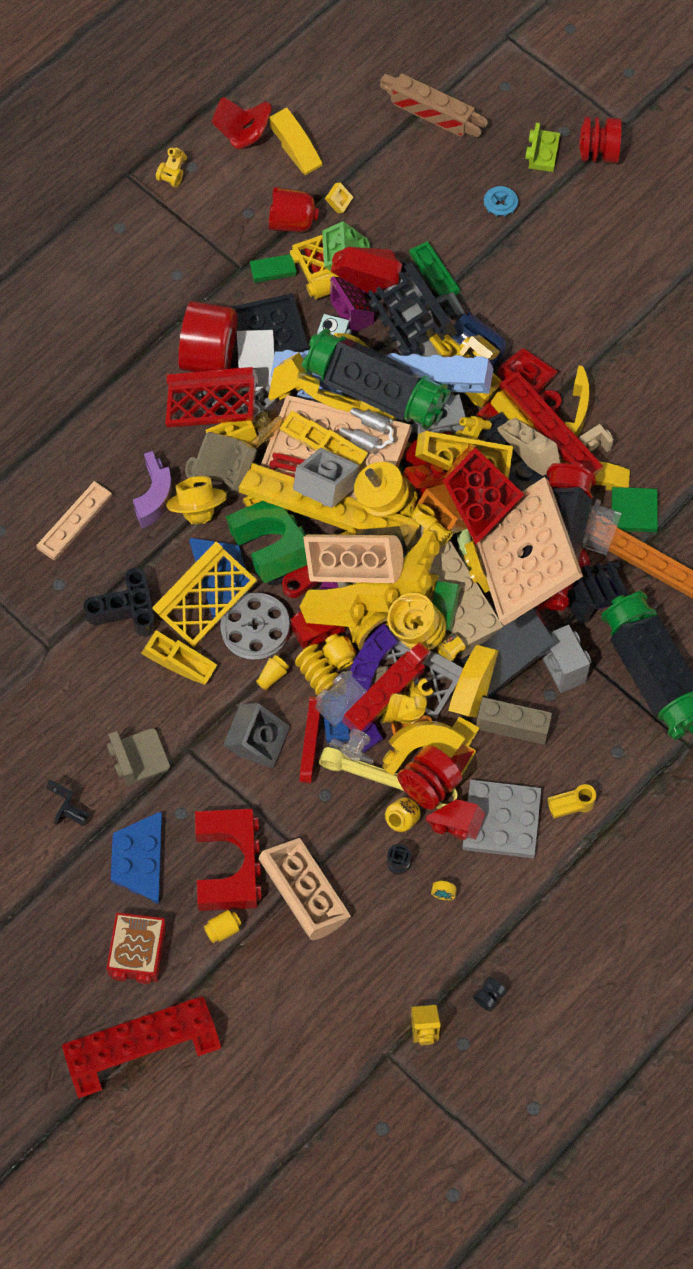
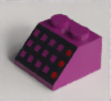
(351, 304)

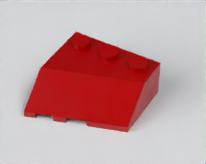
(479, 492)

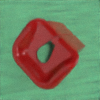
(231, 120)

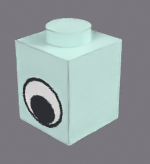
(335, 324)

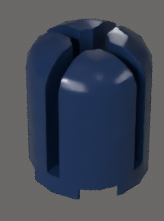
(470, 326)

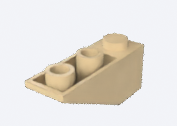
(530, 445)

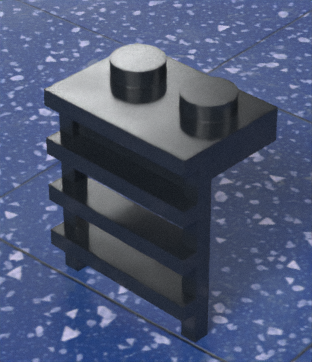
(586, 595)

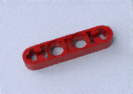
(310, 742)

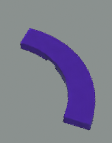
(365, 667)

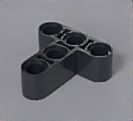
(129, 609)

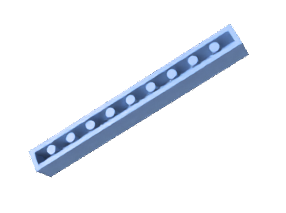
(457, 372)

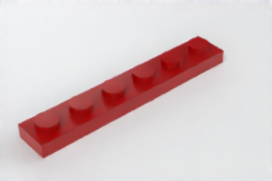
(548, 422)

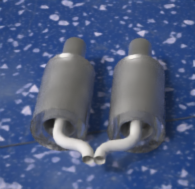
(374, 421)

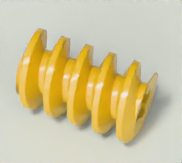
(315, 669)

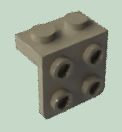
(224, 459)
(138, 756)

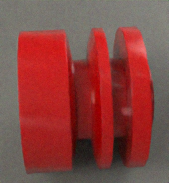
(600, 139)
(429, 777)

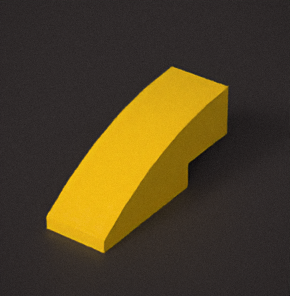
(295, 141)
(178, 658)
(474, 681)

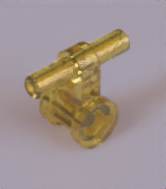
(266, 428)

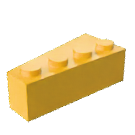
(445, 449)

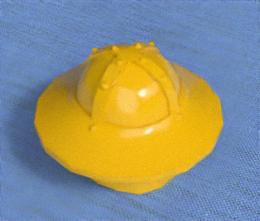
(198, 502)

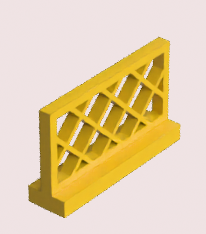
(190, 580)

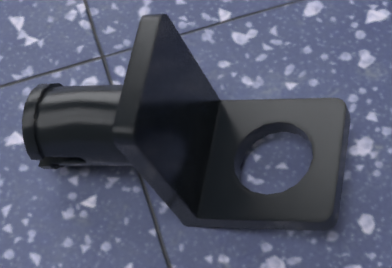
(67, 809)

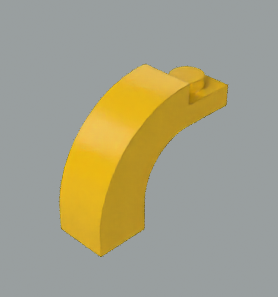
(419, 735)

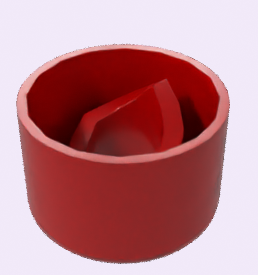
(207, 337)

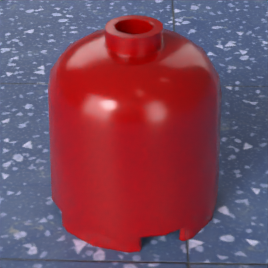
(291, 211)

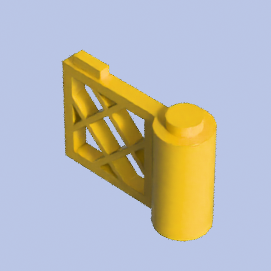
(320, 281)

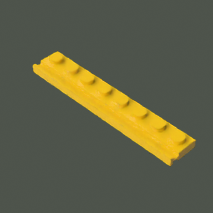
(346, 514)

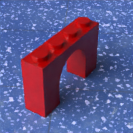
(241, 888)

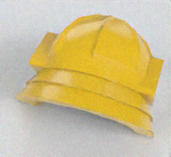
(366, 625)
(407, 706)

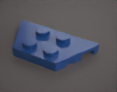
(198, 548)
(138, 857)

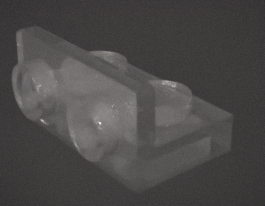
(600, 528)
(339, 698)

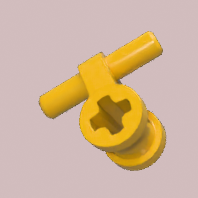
(172, 167)
(472, 427)

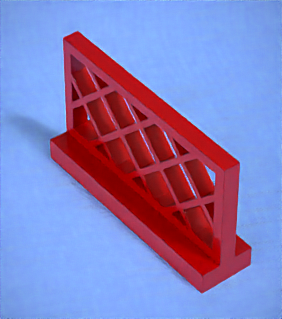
(211, 382)

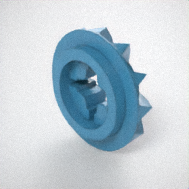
(500, 193)

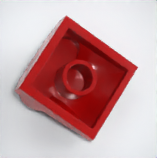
(530, 367)

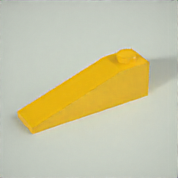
(450, 348)

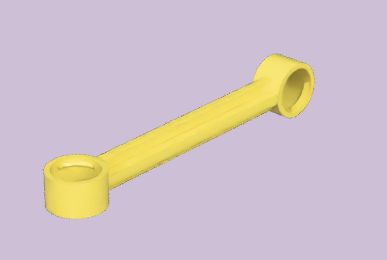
(336, 761)

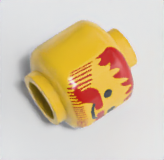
(339, 651)

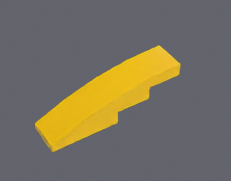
(316, 437)

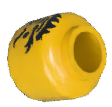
(402, 814)

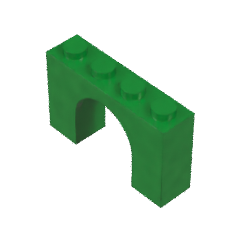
(264, 519)

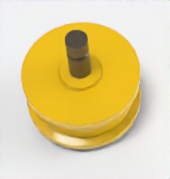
(381, 489)

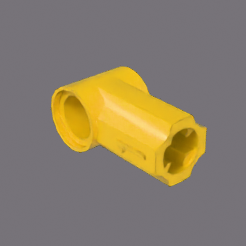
(570, 803)

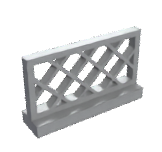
(435, 663)

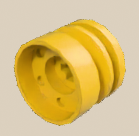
(416, 620)

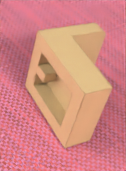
(595, 437)

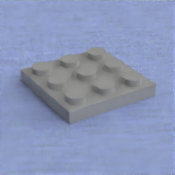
(508, 820)

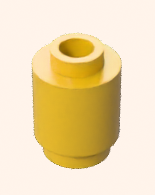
(222, 926)

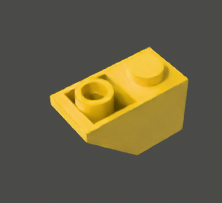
(285, 377)
(425, 1024)

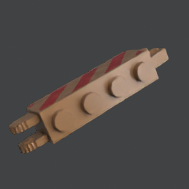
(433, 105)

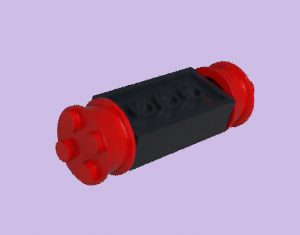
(572, 493)

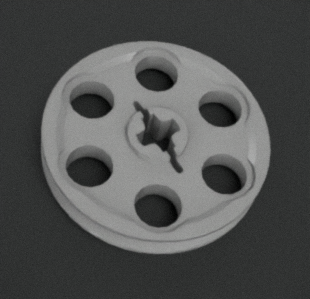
(262, 633)

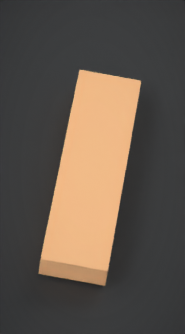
(74, 521)

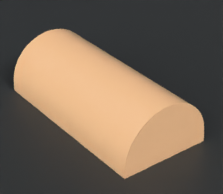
(354, 558)
(304, 888)

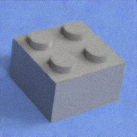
(325, 477)
(567, 660)

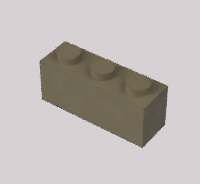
(513, 721)

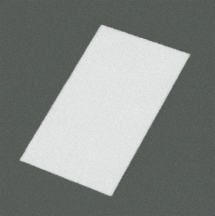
(256, 351)

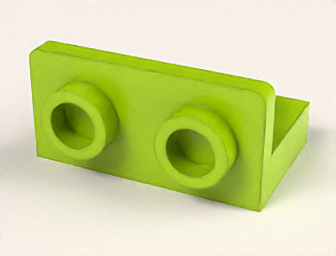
(543, 149)

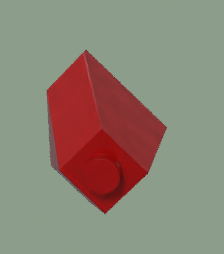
(367, 267)

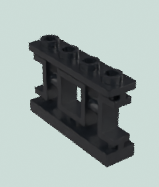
(425, 302)

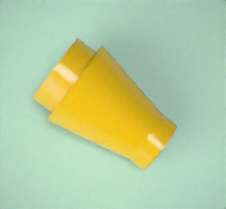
(272, 672)

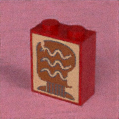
(136, 948)

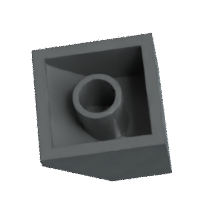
(256, 734)

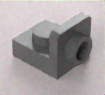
(451, 306)

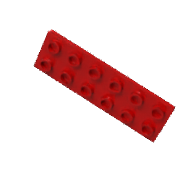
(137, 1039)

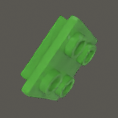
(340, 237)

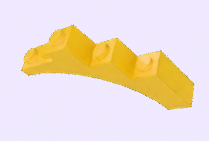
(347, 604)

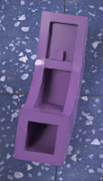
(153, 503)

